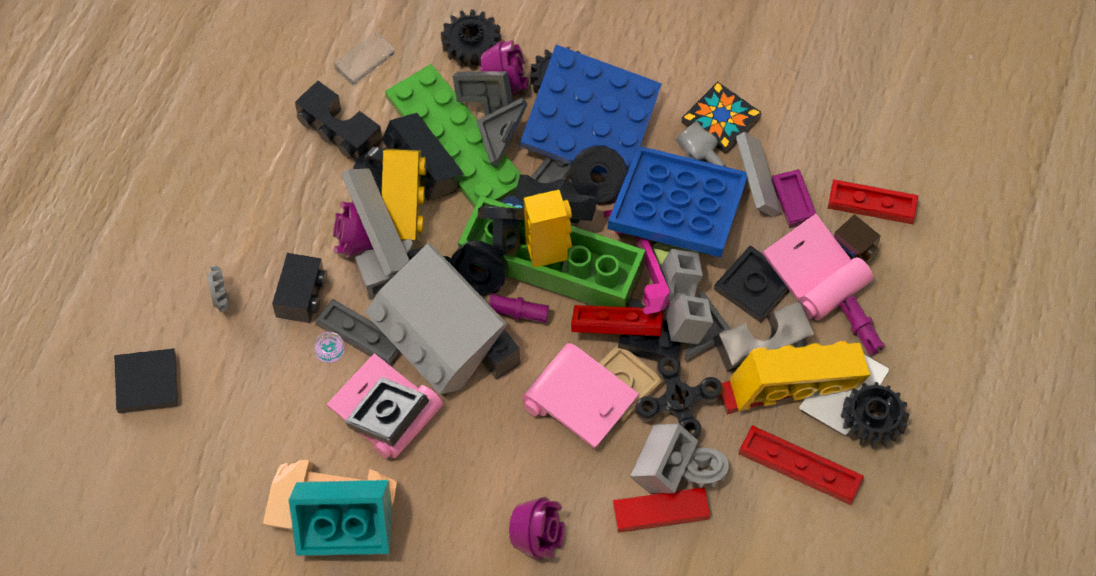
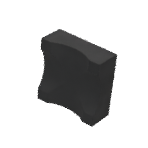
(581, 206)

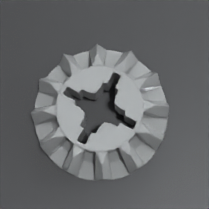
(217, 288)
(702, 458)

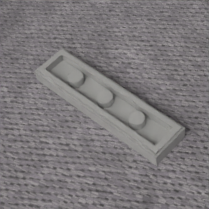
(376, 220)

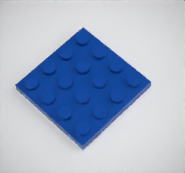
(588, 105)
(678, 201)

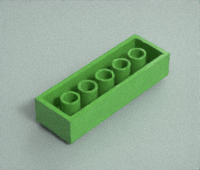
(596, 269)

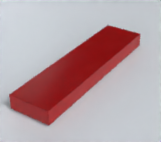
(801, 465)

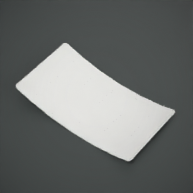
(829, 407)

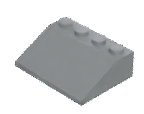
(436, 320)

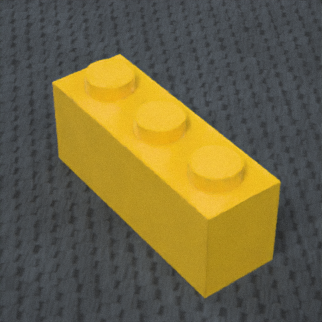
(403, 191)
(547, 228)

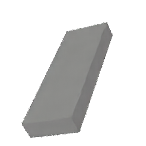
(758, 174)

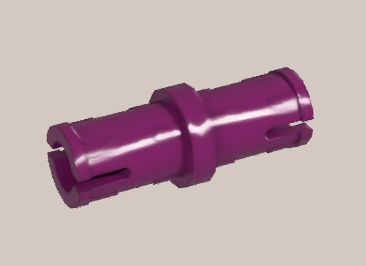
(519, 308)
(862, 326)

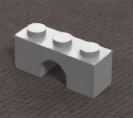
(686, 314)

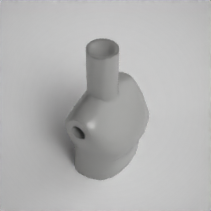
(699, 144)

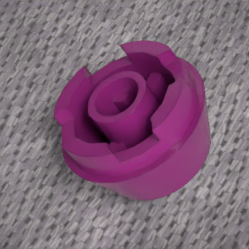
(506, 57)
(350, 232)
(536, 528)

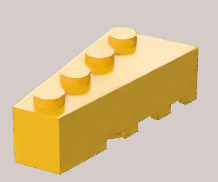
(798, 372)

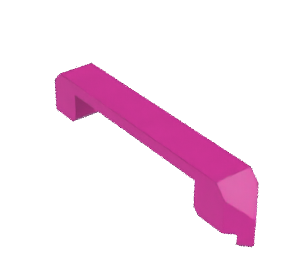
(655, 295)

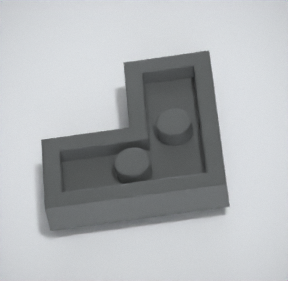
(487, 87)

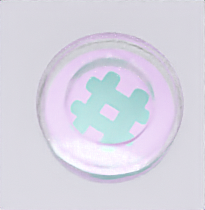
(329, 347)

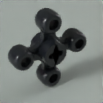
(674, 384)

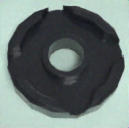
(598, 156)
(484, 255)

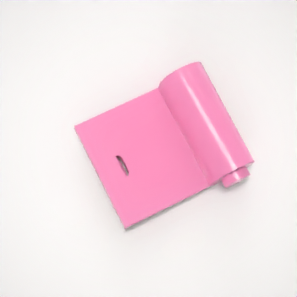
(818, 270)
(356, 389)
(577, 392)

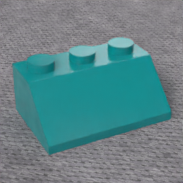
(341, 517)

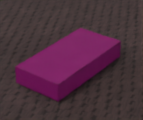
(793, 197)

